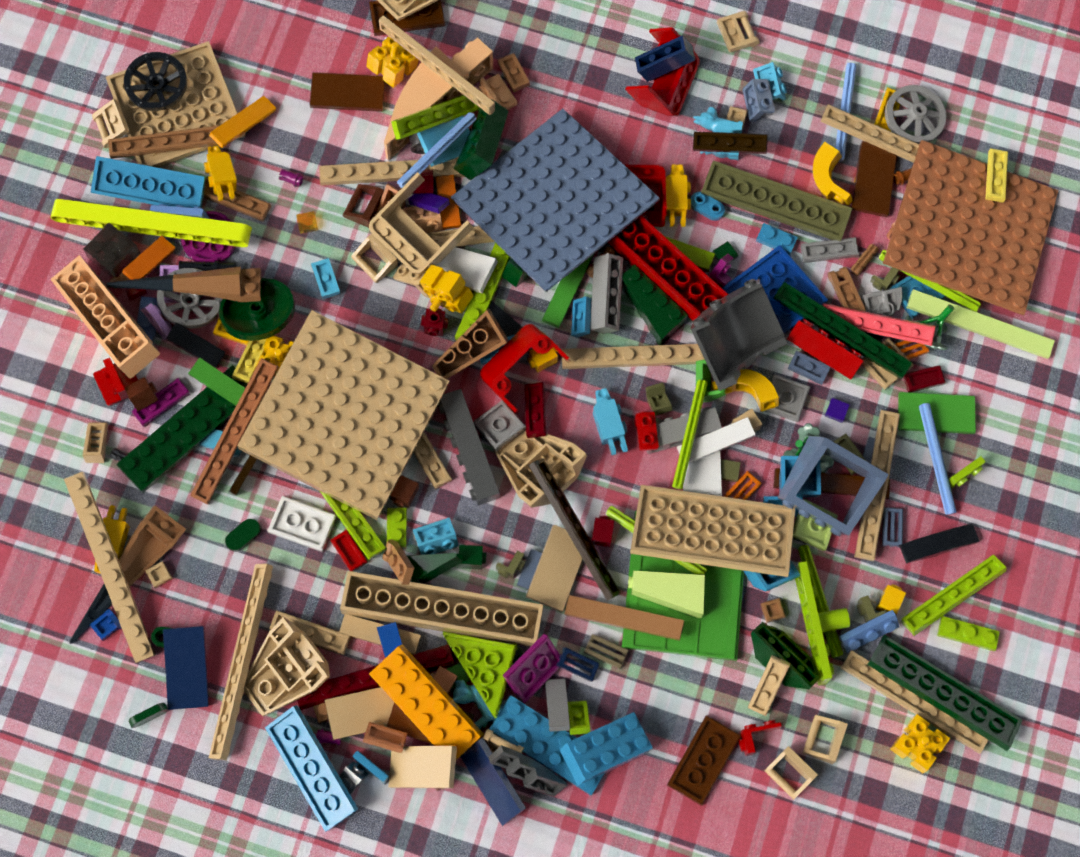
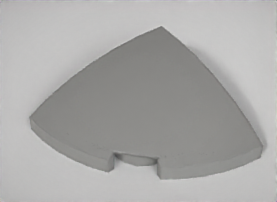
(883, 302)

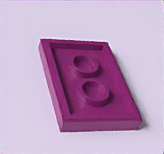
(533, 669)

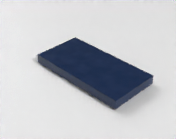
(185, 668)
(492, 782)

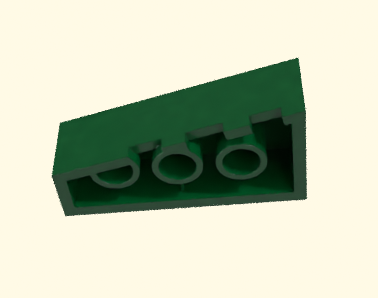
(481, 142)
(653, 305)

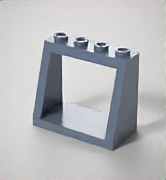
(805, 463)

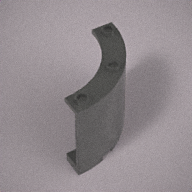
(737, 332)

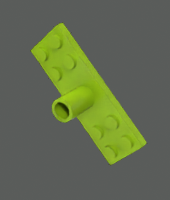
(818, 622)

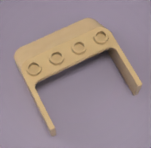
(406, 238)

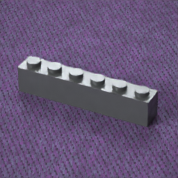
(469, 447)

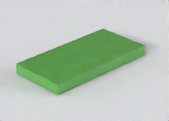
(949, 412)

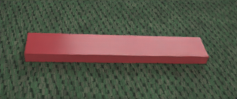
(886, 325)

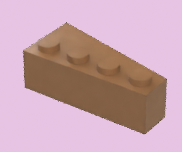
(476, 342)

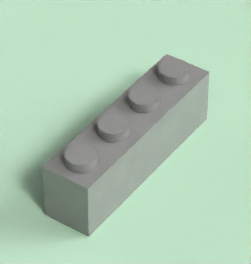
(606, 293)
(672, 431)

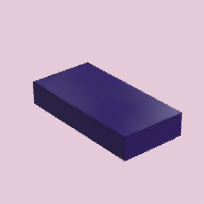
(429, 202)

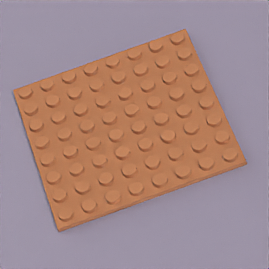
(961, 238)

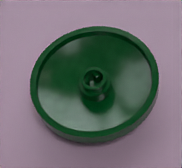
(259, 318)

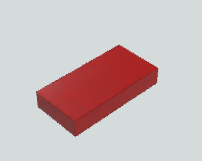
(348, 551)

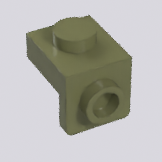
(891, 278)
(658, 399)
(516, 565)
(866, 609)

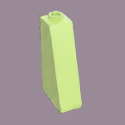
(670, 590)

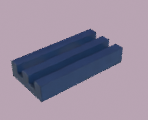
(560, 664)

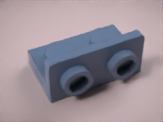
(758, 99)

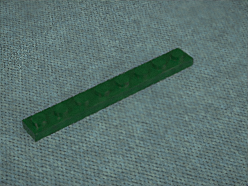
(842, 330)

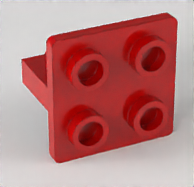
(112, 382)

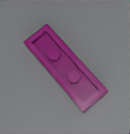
(167, 398)

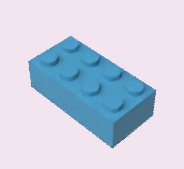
(605, 748)

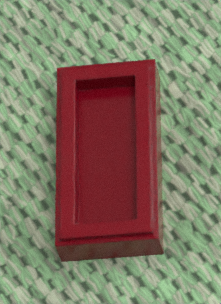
(924, 379)

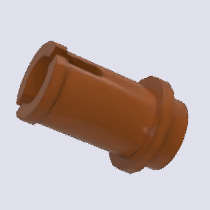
(901, 177)

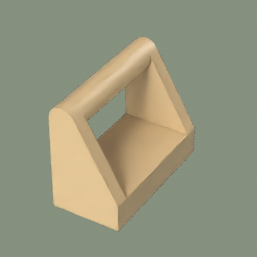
(382, 251)
(831, 756)
(794, 760)

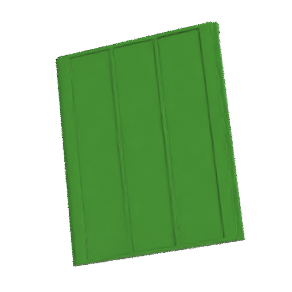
(708, 637)

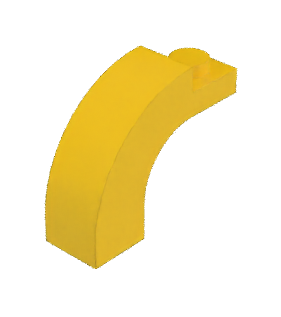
(823, 165)
(757, 386)

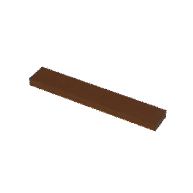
(836, 483)

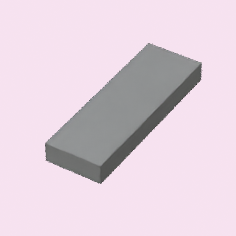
(829, 250)
(557, 705)

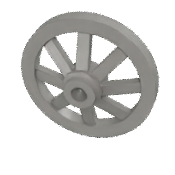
(914, 116)
(193, 306)

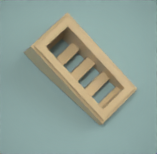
(95, 454)

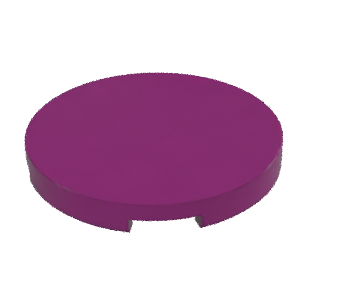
(208, 251)

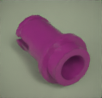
(290, 177)
(326, 737)

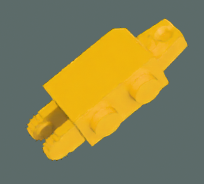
(220, 172)
(676, 195)
(117, 531)

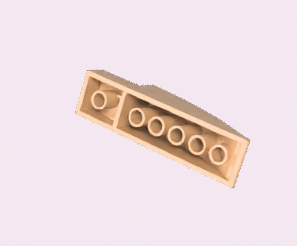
(429, 89)
(105, 317)

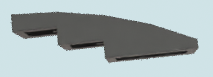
(531, 772)

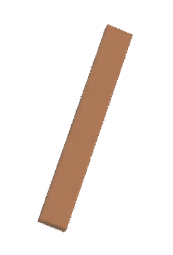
(234, 431)

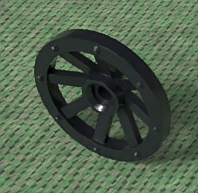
(154, 79)

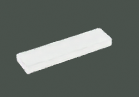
(720, 439)

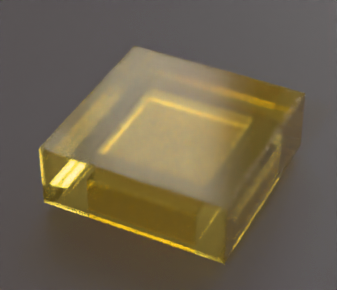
(307, 222)

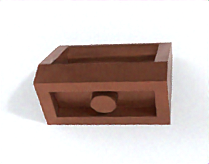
(371, 209)

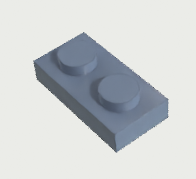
(809, 367)

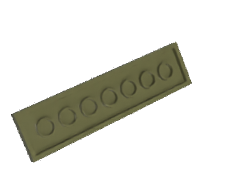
(776, 201)

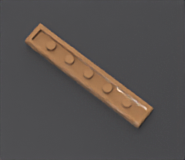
(161, 142)
(624, 617)

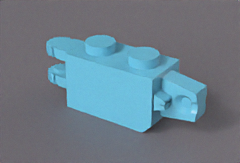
(608, 421)

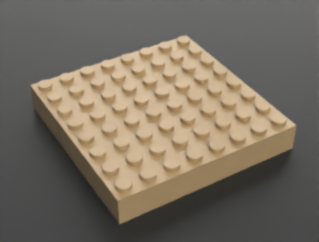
(343, 415)

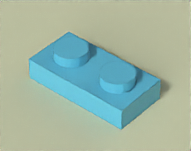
(325, 278)

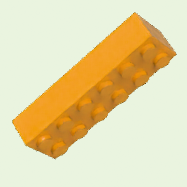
(425, 701)

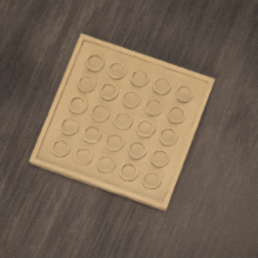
(202, 105)

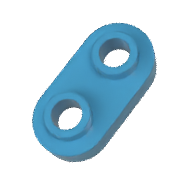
(705, 207)

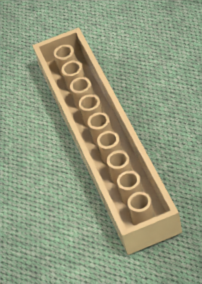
(441, 609)

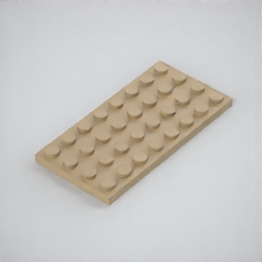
(713, 530)

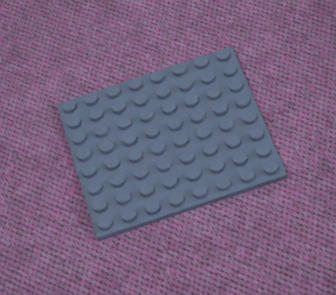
(554, 199)

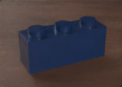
(665, 58)

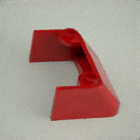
(669, 89)
(510, 353)

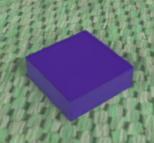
(837, 410)

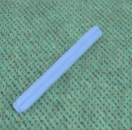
(846, 105)
(438, 148)
(937, 459)

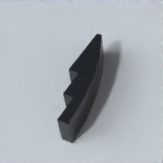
(939, 543)

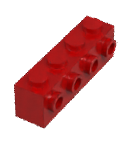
(824, 349)

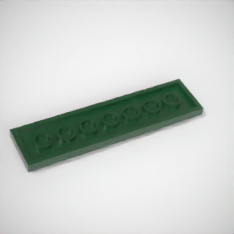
(177, 437)
(945, 692)

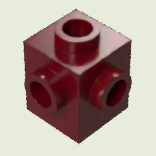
(434, 322)

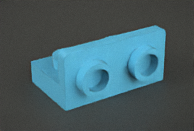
(773, 75)
(436, 537)

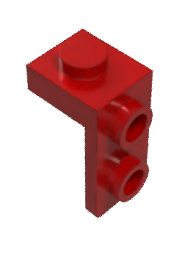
(647, 430)
(746, 743)

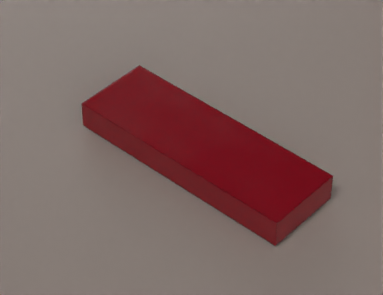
(535, 410)

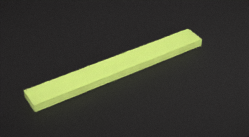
(982, 324)

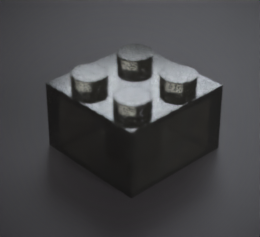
(111, 250)

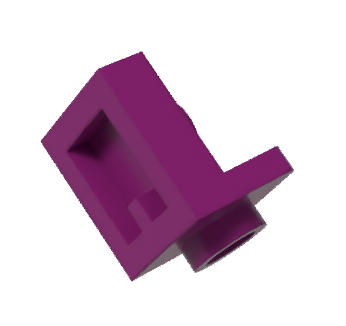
(719, 272)

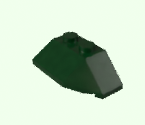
(773, 641)

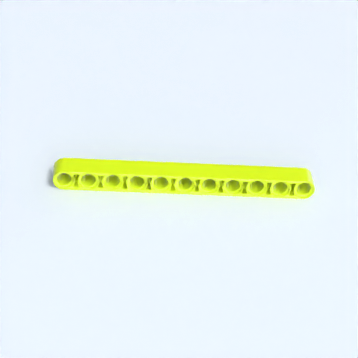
(152, 223)

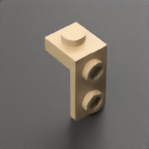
(404, 275)

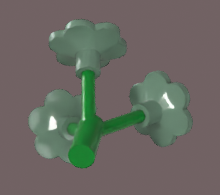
(941, 327)
(804, 432)

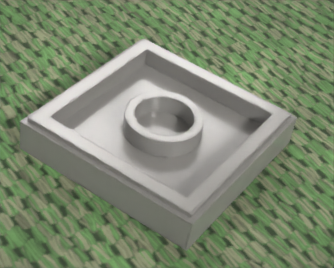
(791, 398)
(499, 425)

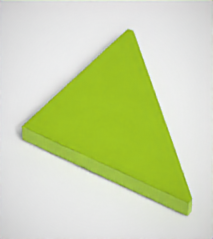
(485, 664)

